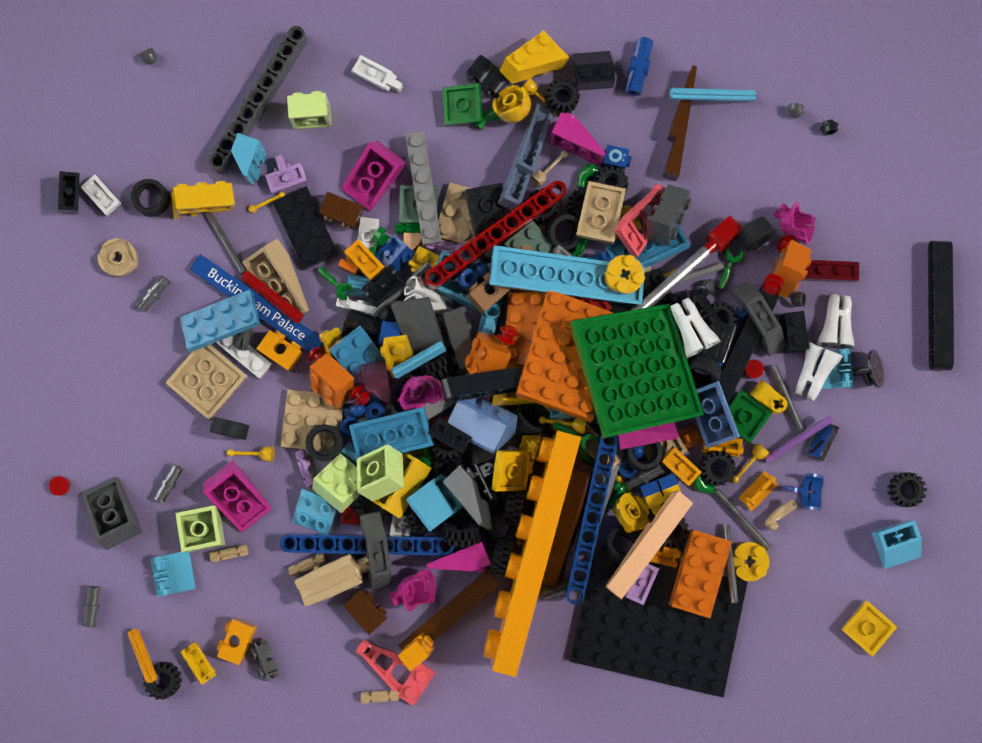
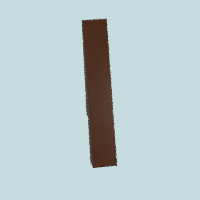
(678, 132)
(566, 528)
(455, 608)

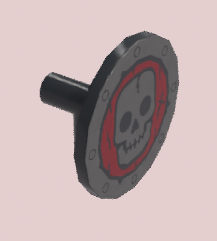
(873, 372)

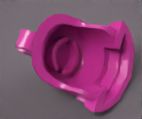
(796, 223)
(420, 391)
(415, 590)

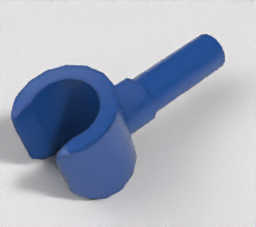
(739, 317)

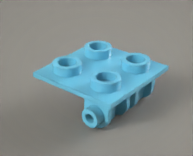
(841, 374)
(313, 512)
(173, 573)

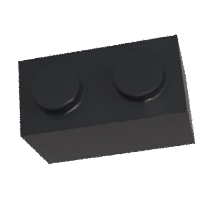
(68, 192)
(794, 331)

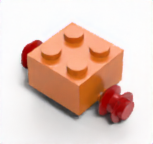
(789, 267)
(491, 351)
(333, 381)

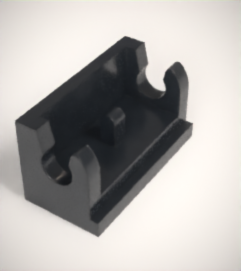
(383, 285)

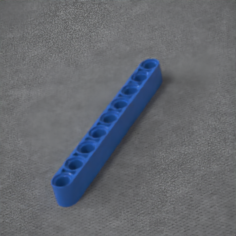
(593, 527)
(358, 547)

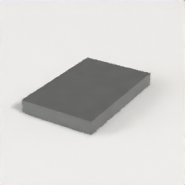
(419, 323)

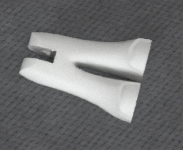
(416, 289)
(828, 336)
(691, 342)
(828, 362)

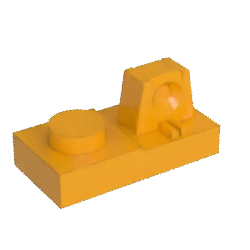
(364, 259)
(680, 465)

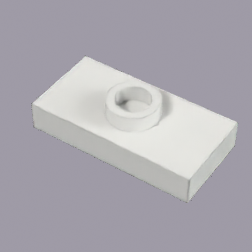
(366, 231)

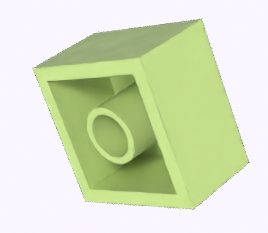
(309, 110)
(380, 473)
(337, 483)
(200, 529)

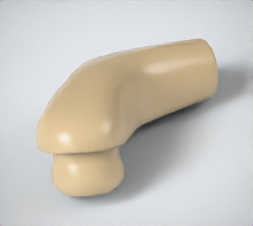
(779, 513)

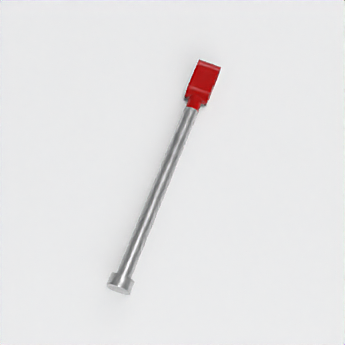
(717, 240)

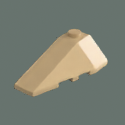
(275, 269)

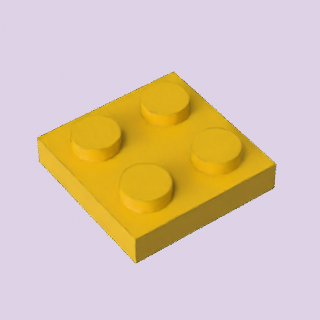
(511, 470)
(869, 628)

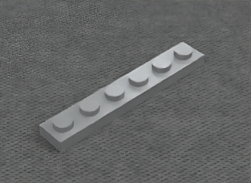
(423, 188)

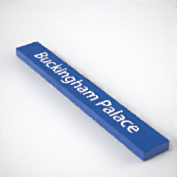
(266, 311)

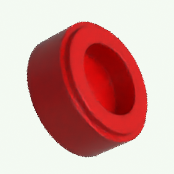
(754, 369)
(59, 485)

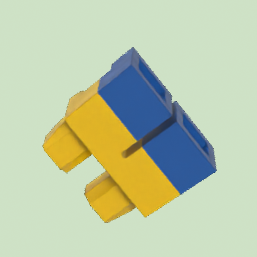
(654, 496)

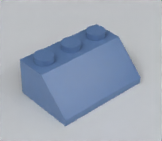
(717, 422)
(485, 423)

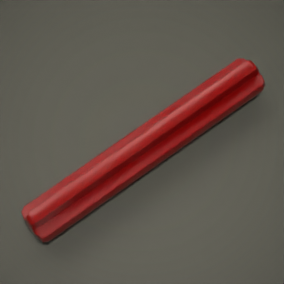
(272, 296)

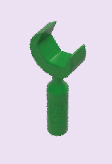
(379, 239)
(726, 272)
(339, 287)
(560, 427)

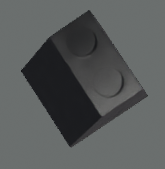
(593, 70)
(371, 325)

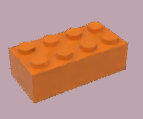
(523, 315)
(700, 573)

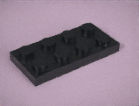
(485, 212)
(305, 228)

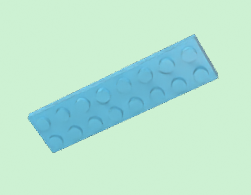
(556, 273)

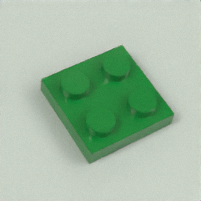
(462, 104)
(748, 415)

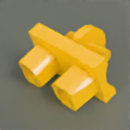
(330, 338)

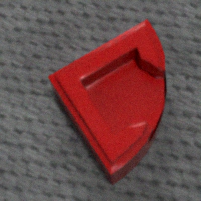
(350, 516)

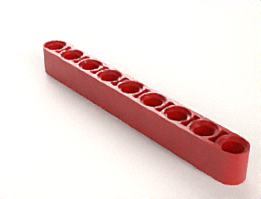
(501, 227)

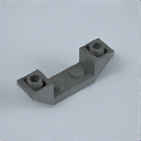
(762, 317)
(377, 550)

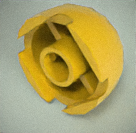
(512, 104)

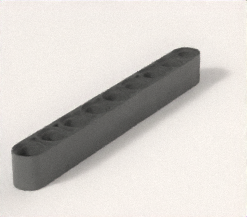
(259, 90)

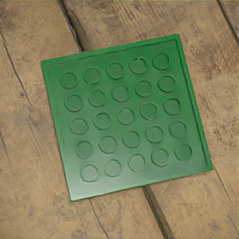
(636, 370)

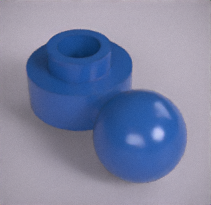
(480, 270)
(360, 410)
(348, 421)
(637, 452)

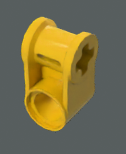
(767, 396)

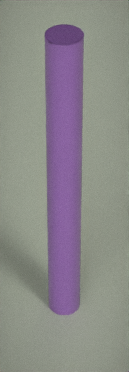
(799, 438)

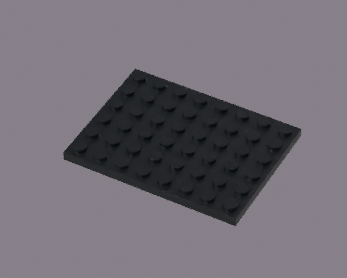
(654, 637)

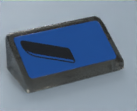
(821, 443)

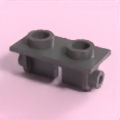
(265, 668)

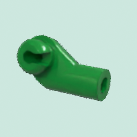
(620, 490)

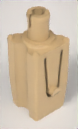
(332, 579)

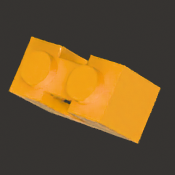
(270, 345)
(245, 633)
(416, 651)

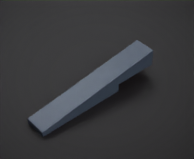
(526, 158)

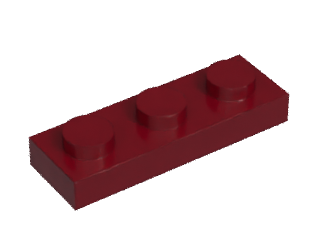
(833, 271)

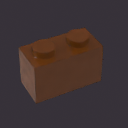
(341, 209)
(366, 611)

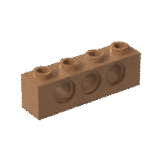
(480, 298)

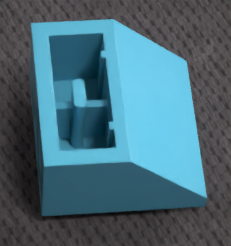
(249, 155)
(434, 503)
(898, 543)

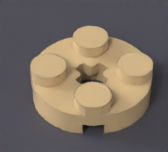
(128, 260)

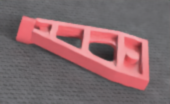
(626, 229)
(414, 685)

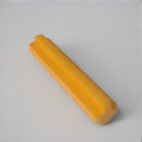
(142, 656)

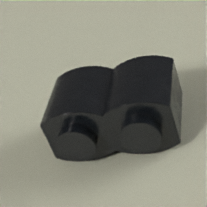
(487, 75)

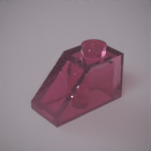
(375, 379)

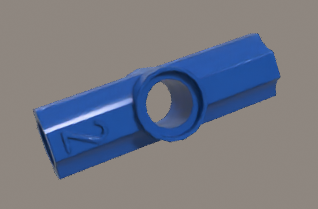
(639, 66)

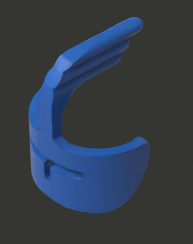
(814, 498)

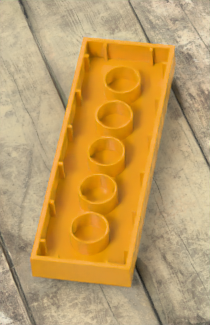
(528, 567)

